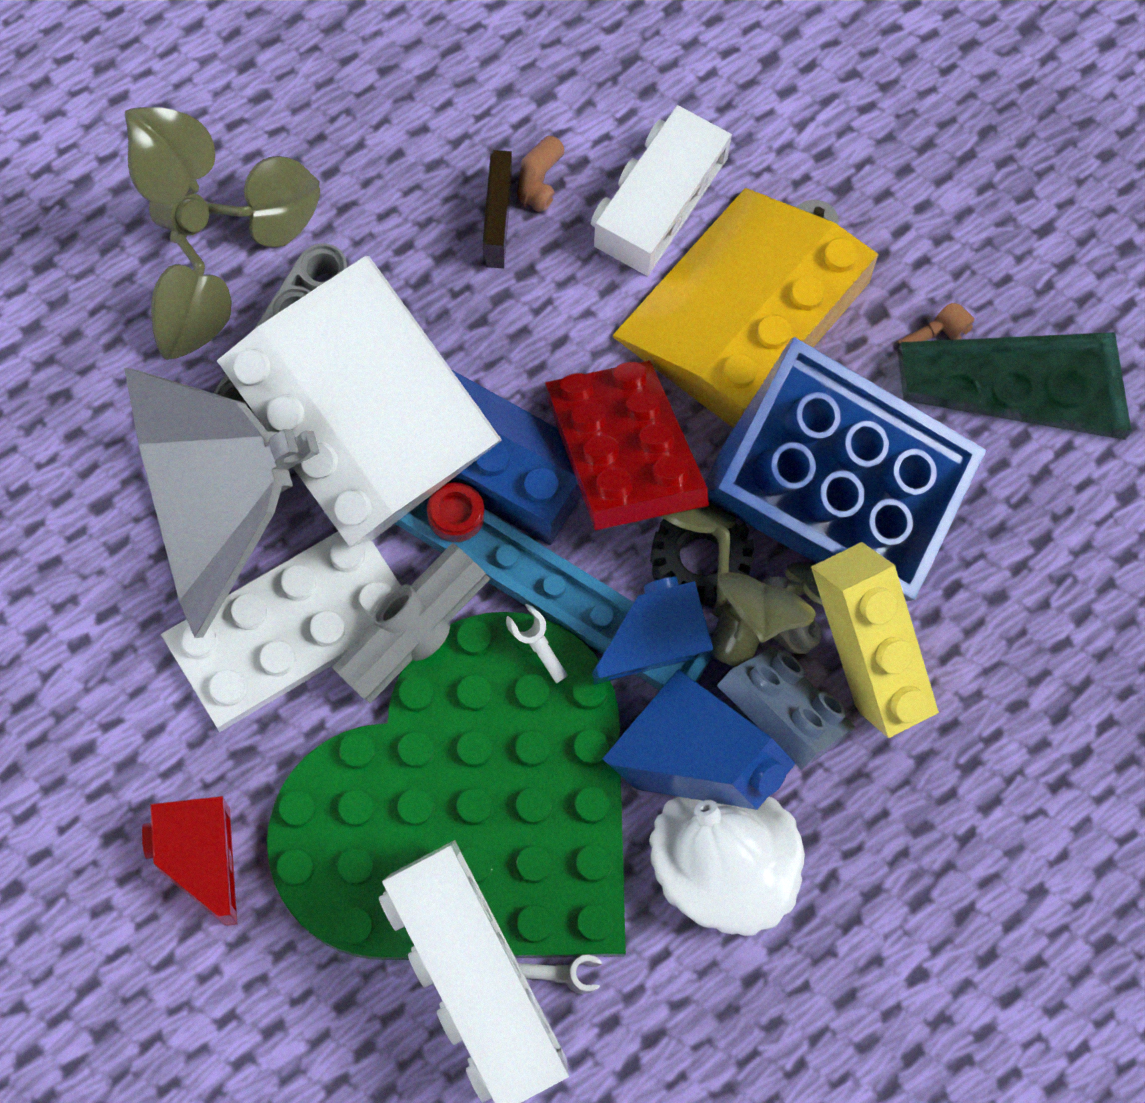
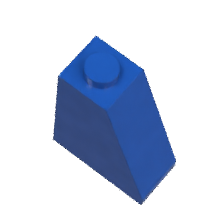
(698, 749)

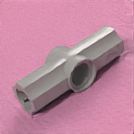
(411, 623)

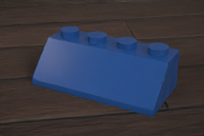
(526, 473)

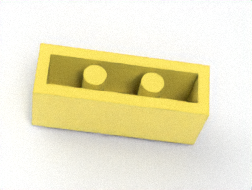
(875, 639)

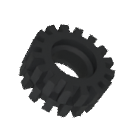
(667, 560)

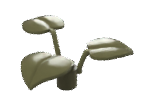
(164, 162)
(755, 608)

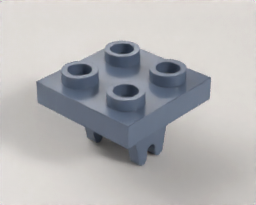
(787, 705)

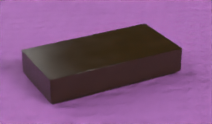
(497, 209)

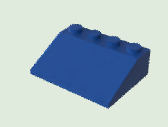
(842, 464)

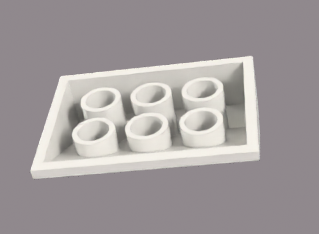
(371, 390)

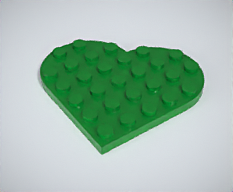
(477, 756)

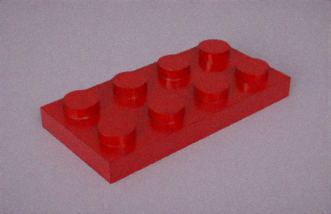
(625, 445)

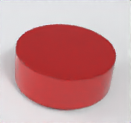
(455, 512)

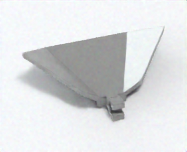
(210, 482)

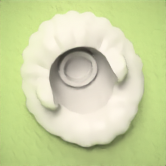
(728, 863)

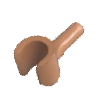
(951, 320)

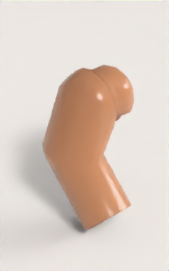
(533, 168)

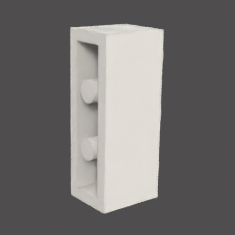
(660, 189)

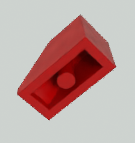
(195, 851)

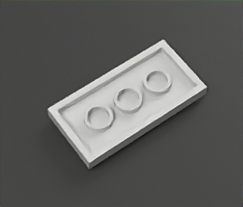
(283, 627)

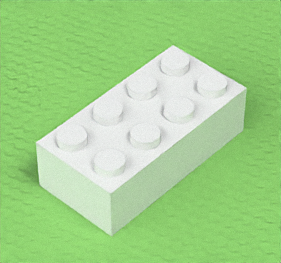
(476, 976)

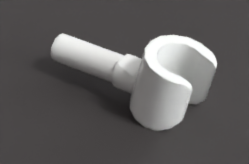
(539, 643)
(563, 973)

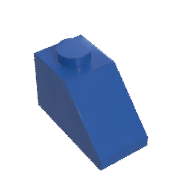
(656, 632)

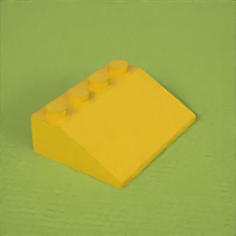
(743, 295)

